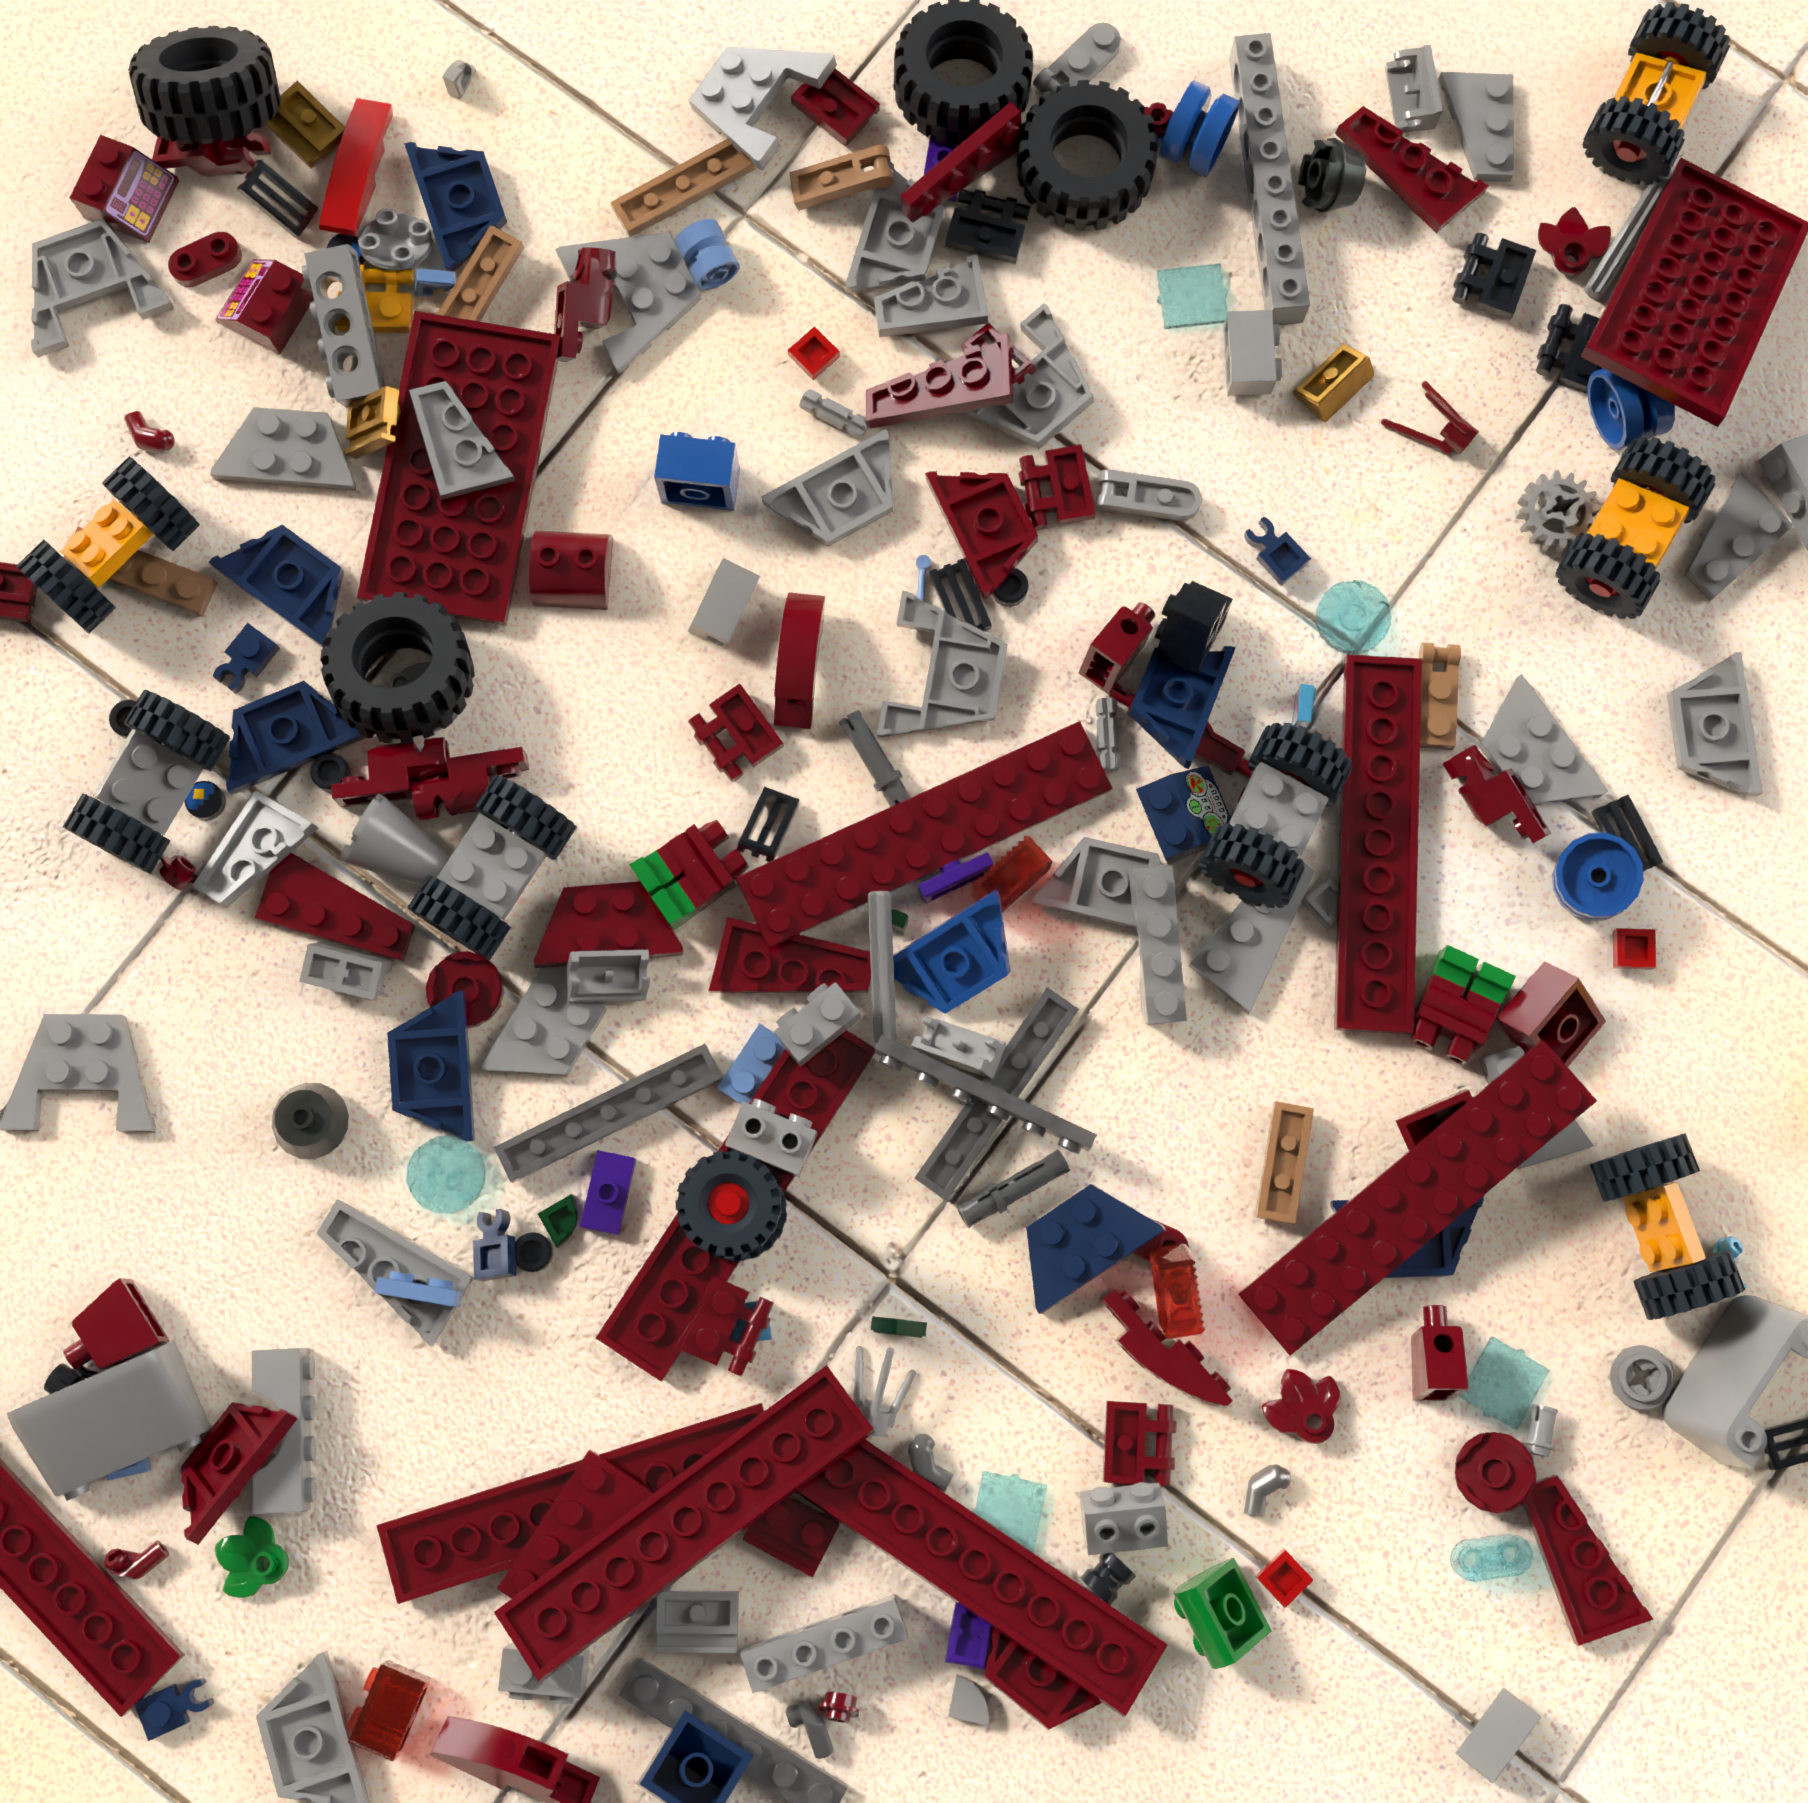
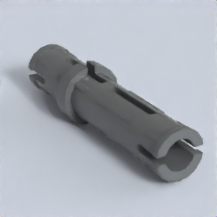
(874, 758)
(999, 1196)

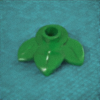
(245, 1558)

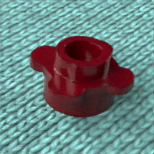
(177, 871)
(839, 1707)

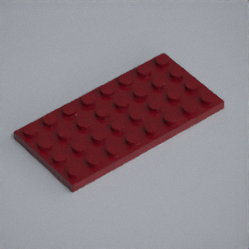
(1697, 292)
(470, 544)

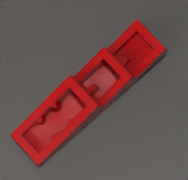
(355, 167)

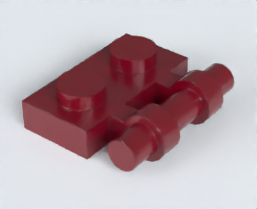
(1069, 487)
(746, 727)
(715, 1321)
(1125, 1443)

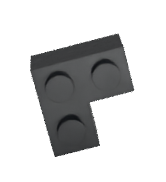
(1191, 625)

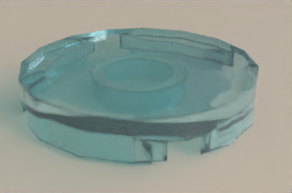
(1353, 617)
(446, 1174)

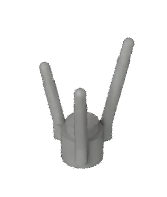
(875, 1410)

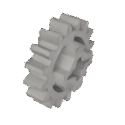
(1558, 495)

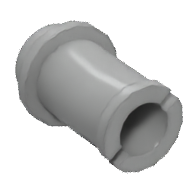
(1541, 1430)

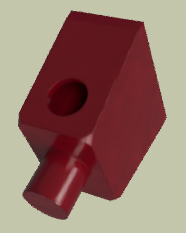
(1117, 646)
(115, 1328)
(1438, 1373)

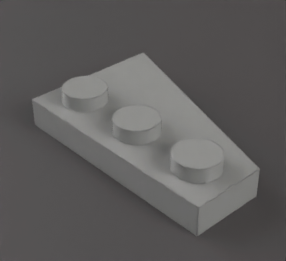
(941, 302)
(455, 446)

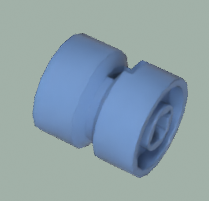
(705, 250)

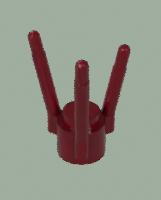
(1456, 433)

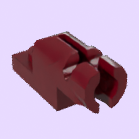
(213, 158)
(584, 302)
(393, 771)
(466, 781)
(1495, 796)

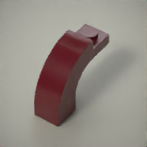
(798, 660)

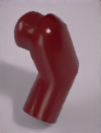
(148, 438)
(134, 1564)

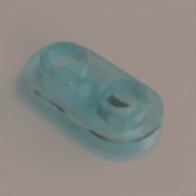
(1489, 1557)

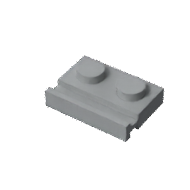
(697, 1622)

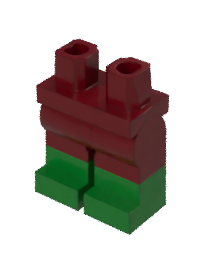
(688, 874)
(1459, 1018)

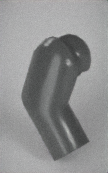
(923, 1462)
(815, 1727)

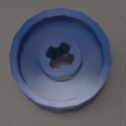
(1197, 128)
(1626, 410)
(1594, 854)

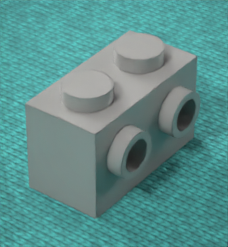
(1250, 352)
(817, 1023)
(772, 1138)
(1123, 1518)
(561, 1686)

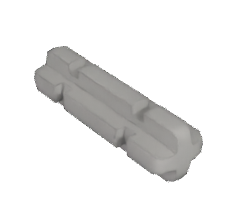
(834, 413)
(1108, 734)

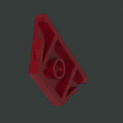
(985, 523)
(605, 920)
(227, 1461)
(1033, 1684)

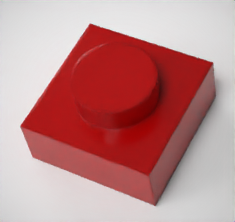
(813, 353)
(1634, 948)
(1284, 1578)

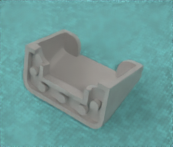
(1729, 1376)
(111, 1420)

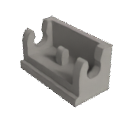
(1414, 89)
(724, 603)
(345, 970)
(607, 976)
(960, 1047)
(1498, 1735)

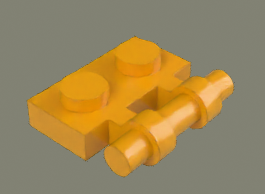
(391, 309)

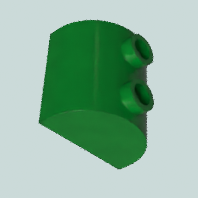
(1221, 1613)

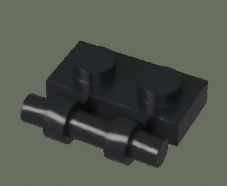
(985, 234)
(1505, 278)
(1574, 368)

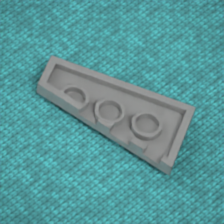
(1247, 945)
(377, 1250)

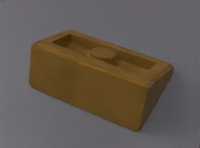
(1335, 382)

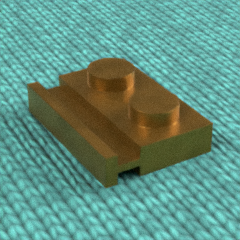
(305, 125)
(371, 421)

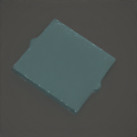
(1192, 296)
(1504, 1383)
(1011, 1506)

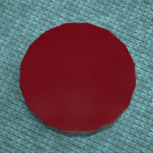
(471, 974)
(1495, 1472)

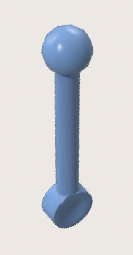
(922, 563)

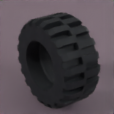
(960, 32)
(205, 84)
(1093, 112)
(389, 626)

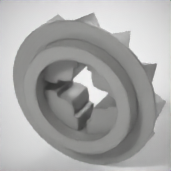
(1658, 1381)

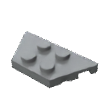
(890, 245)
(285, 450)
(839, 493)
(1715, 728)
(1537, 749)
(1096, 882)
(545, 1029)
(309, 1739)

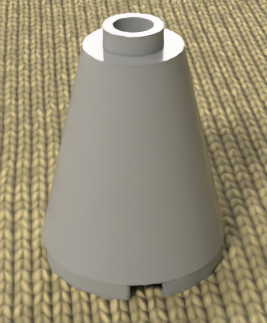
(393, 845)

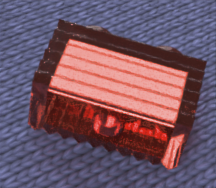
(1013, 873)
(1176, 1291)
(388, 1709)

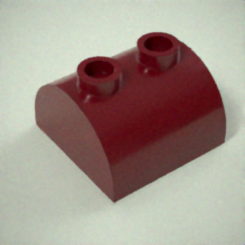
(570, 569)

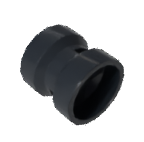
(1108, 1577)

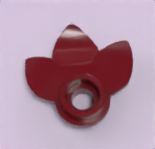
(1574, 239)
(1300, 1402)

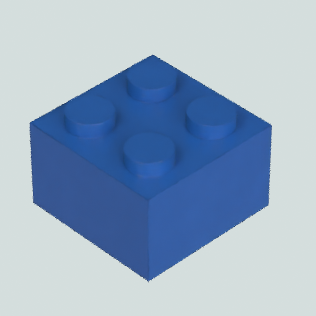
(697, 471)

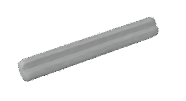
(1624, 240)
(882, 965)

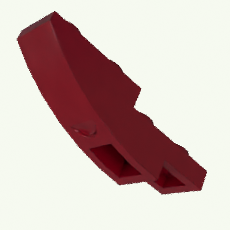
(1175, 1364)
(513, 1760)

